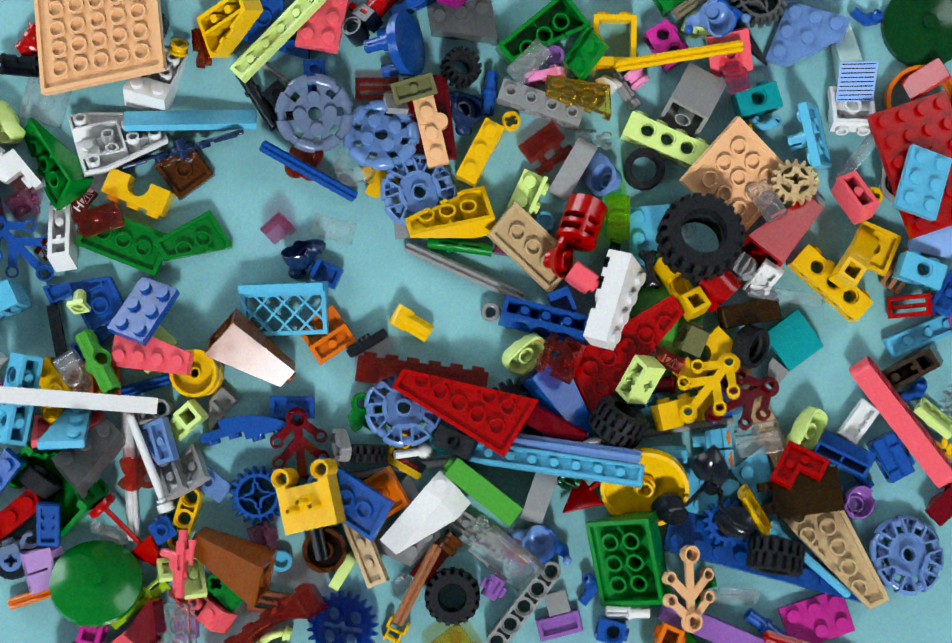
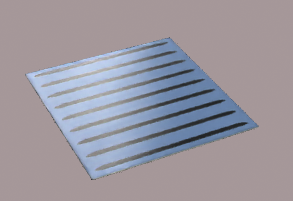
(856, 81)

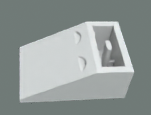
(155, 90)

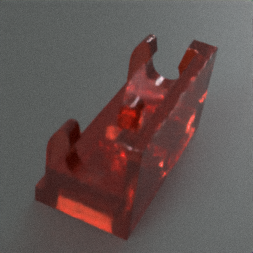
(99, 219)

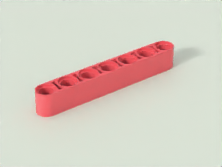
(903, 421)

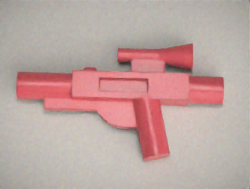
(179, 561)

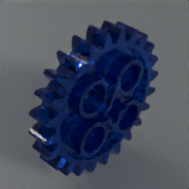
(346, 606)

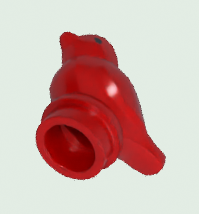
(28, 44)

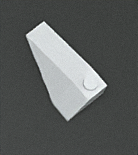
(431, 510)

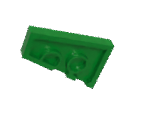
(193, 238)

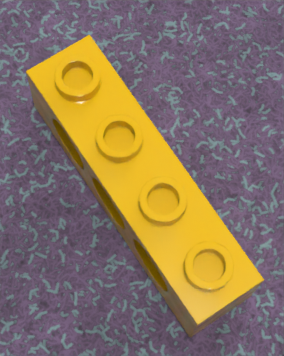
(801, 266)

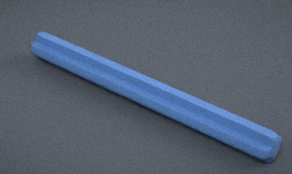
(578, 448)

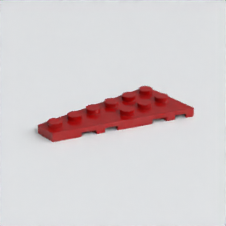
(603, 369)
(480, 412)

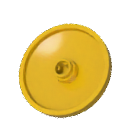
(661, 476)

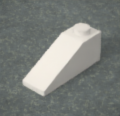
(61, 239)

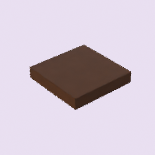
(184, 174)

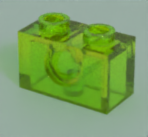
(618, 218)

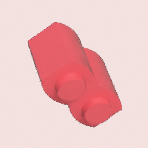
(582, 278)

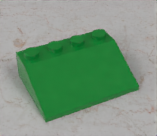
(628, 559)

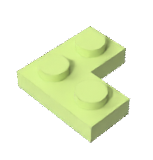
(194, 585)

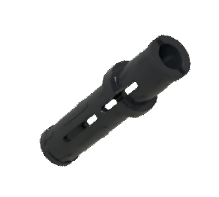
(253, 92)

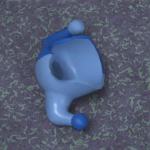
(716, 18)
(541, 542)

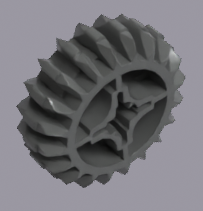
(763, 14)

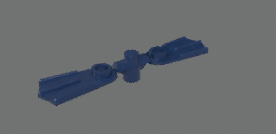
(182, 148)

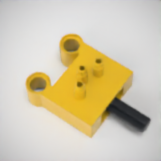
(310, 504)

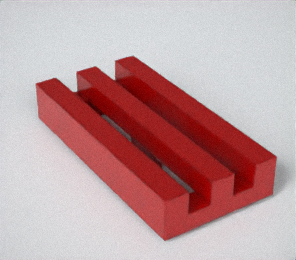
(928, 304)

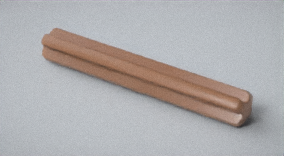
(417, 584)

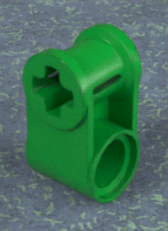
(223, 593)

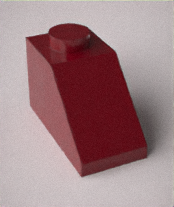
(149, 623)

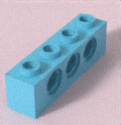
(15, 419)

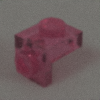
(735, 76)
(23, 202)
(263, 535)

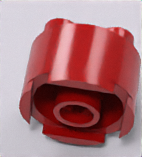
(720, 288)

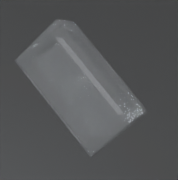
(736, 596)

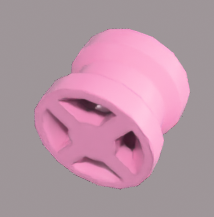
(636, 78)

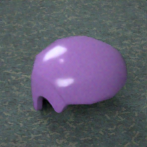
(858, 502)

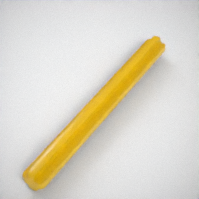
(679, 55)

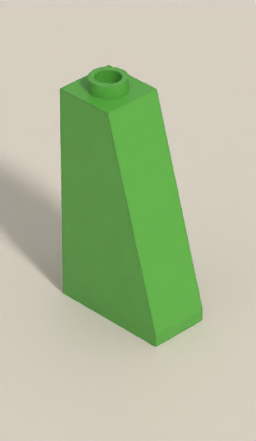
(482, 490)

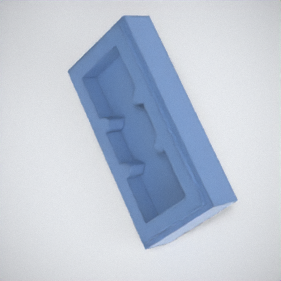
(216, 486)

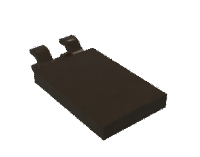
(805, 496)

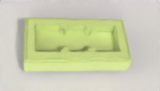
(933, 417)

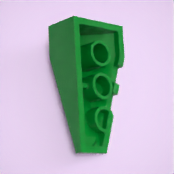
(57, 166)

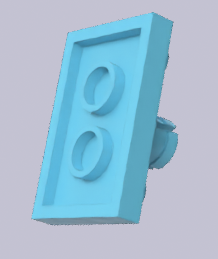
(811, 137)

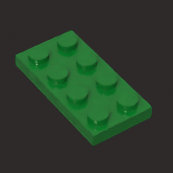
(127, 245)

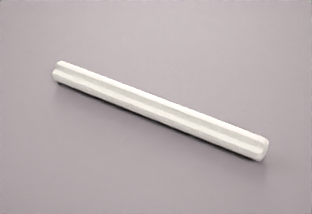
(131, 497)

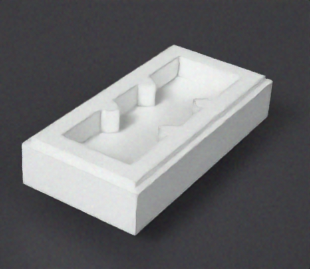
(766, 275)
(858, 421)

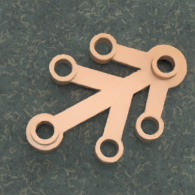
(689, 591)

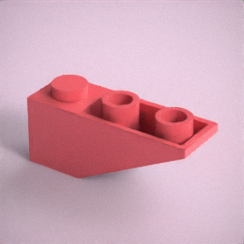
(210, 612)

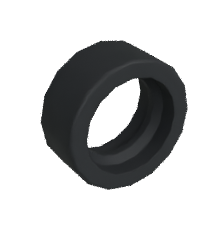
(660, 169)
(751, 345)
(40, 481)

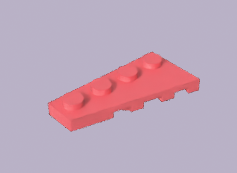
(155, 356)

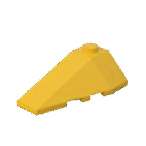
(459, 217)

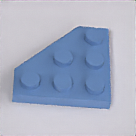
(804, 33)

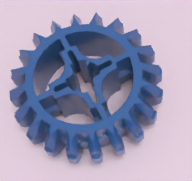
(259, 505)

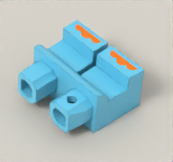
(720, 438)

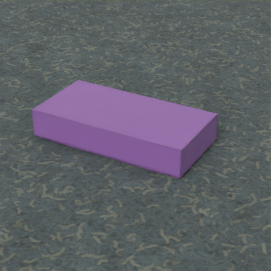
(559, 625)

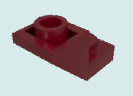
(940, 506)

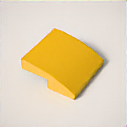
(754, 509)

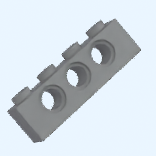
(536, 104)

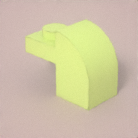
(187, 419)

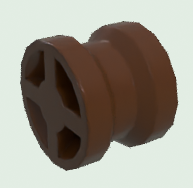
(450, 542)

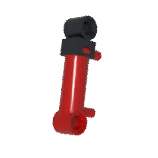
(365, 18)

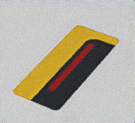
(407, 465)

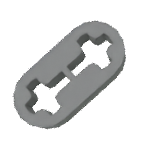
(340, 445)

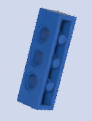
(542, 319)

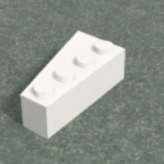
(614, 300)

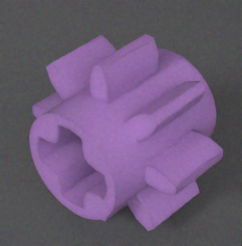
(493, 587)

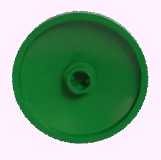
(95, 583)

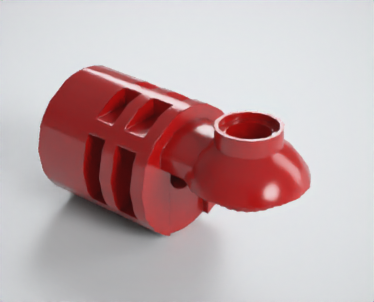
(576, 231)

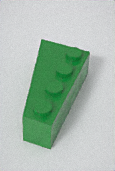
(549, 26)

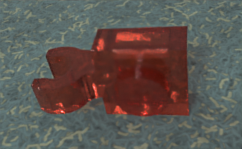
(198, 45)

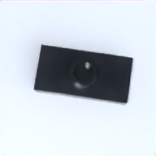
(366, 342)
(454, 442)

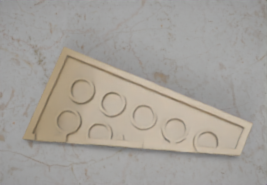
(840, 550)

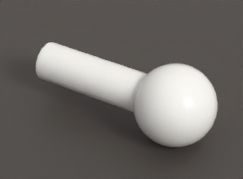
(423, 450)

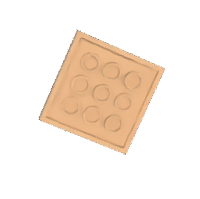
(731, 164)

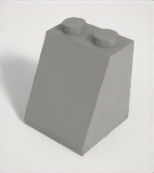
(693, 100)

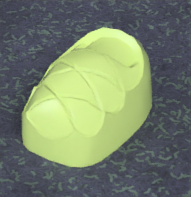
(10, 128)
(523, 354)
(808, 428)

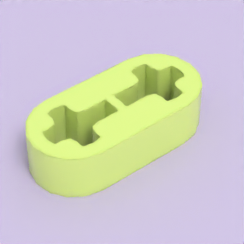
(343, 571)

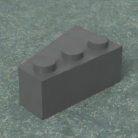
(84, 465)

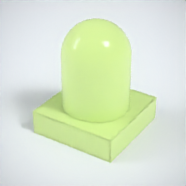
(78, 304)

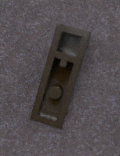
(913, 366)

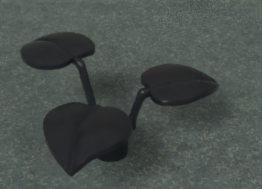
(713, 470)

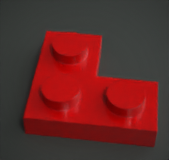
(796, 460)

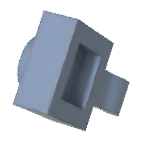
(14, 545)

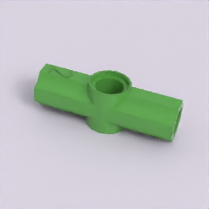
(98, 361)

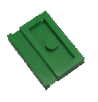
(585, 53)

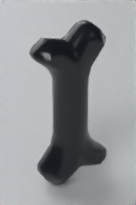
(647, 258)

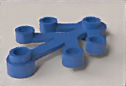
(18, 244)

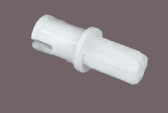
(628, 612)

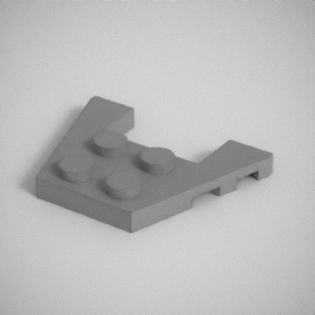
(416, 551)

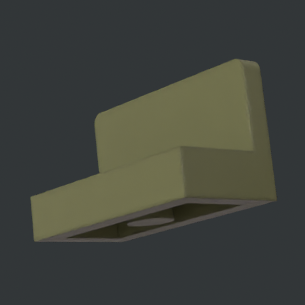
(413, 88)

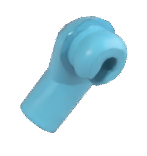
(766, 124)

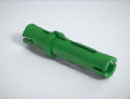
(462, 246)

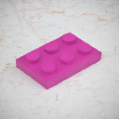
(816, 618)

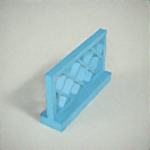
(287, 289)

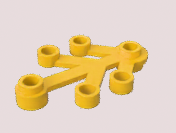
(710, 384)

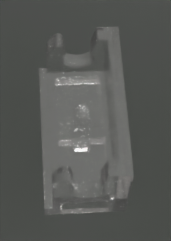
(759, 439)

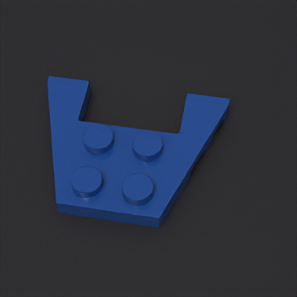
(272, 11)
(101, 297)

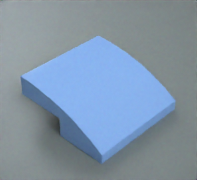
(934, 243)

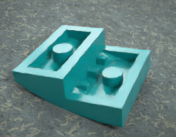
(793, 339)

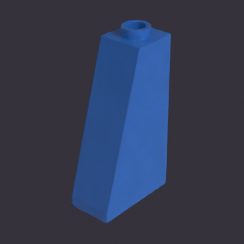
(559, 398)

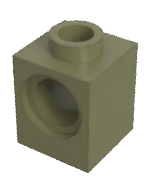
(691, 339)

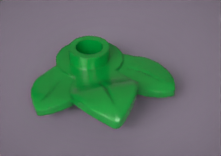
(357, 415)

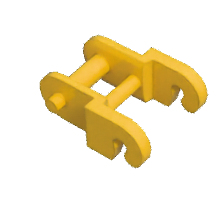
(391, 638)

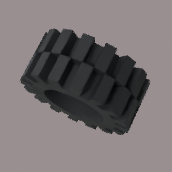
(468, 60)
(369, 453)

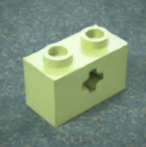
(640, 379)

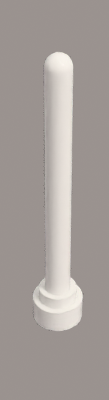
(163, 504)

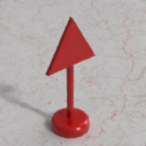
(582, 497)
(146, 549)

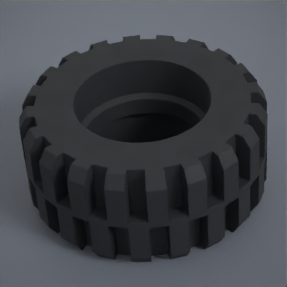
(711, 213)

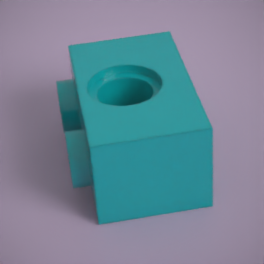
(769, 97)

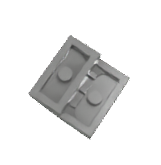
(184, 473)

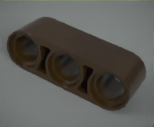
(748, 313)

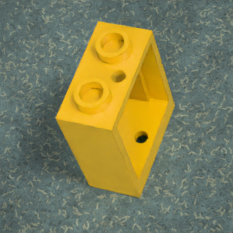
(605, 17)

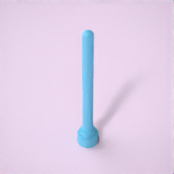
(812, 563)

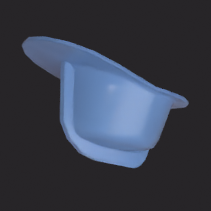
(602, 176)

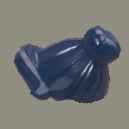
(465, 111)
(301, 256)

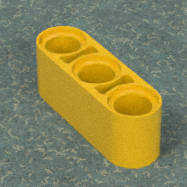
(193, 509)

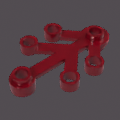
(747, 399)
(299, 443)

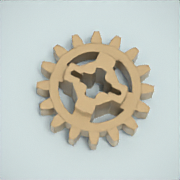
(803, 179)

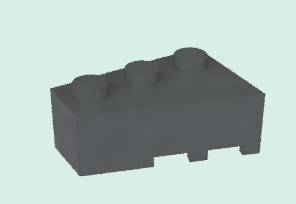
(469, 22)

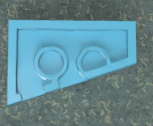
(643, 229)
(67, 431)

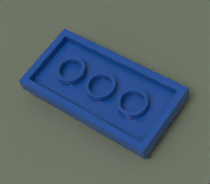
(362, 504)

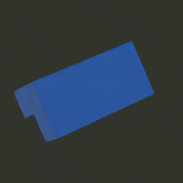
(845, 455)

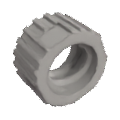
(487, 305)

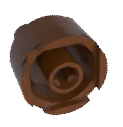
(337, 545)

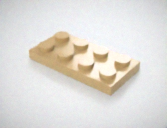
(526, 244)

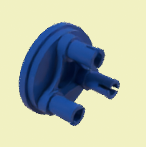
(404, 44)

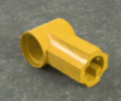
(407, 321)

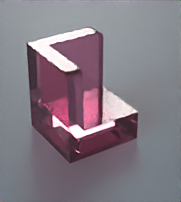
(277, 228)

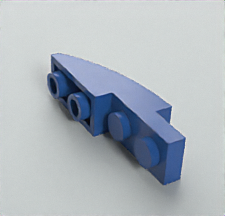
(252, 426)

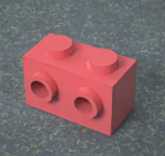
(855, 197)

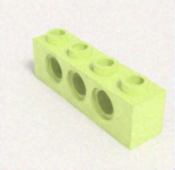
(633, 134)

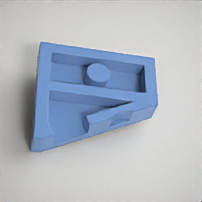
(160, 440)

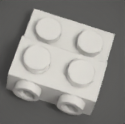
(848, 115)

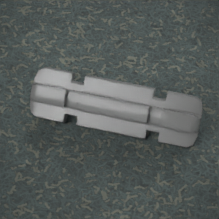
(626, 93)

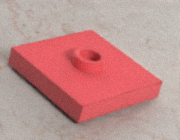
(744, 57)

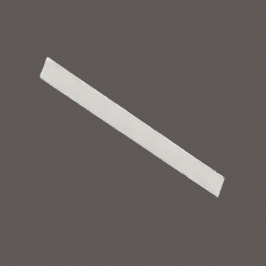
(78, 400)

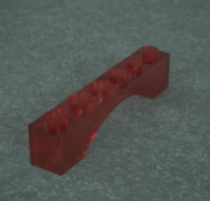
(375, 369)
(303, 604)

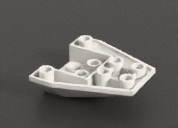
(105, 144)

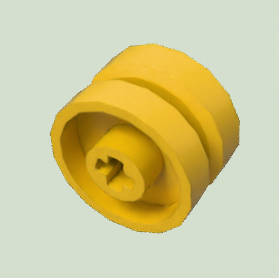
(208, 380)

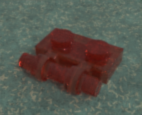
(541, 143)
(567, 359)

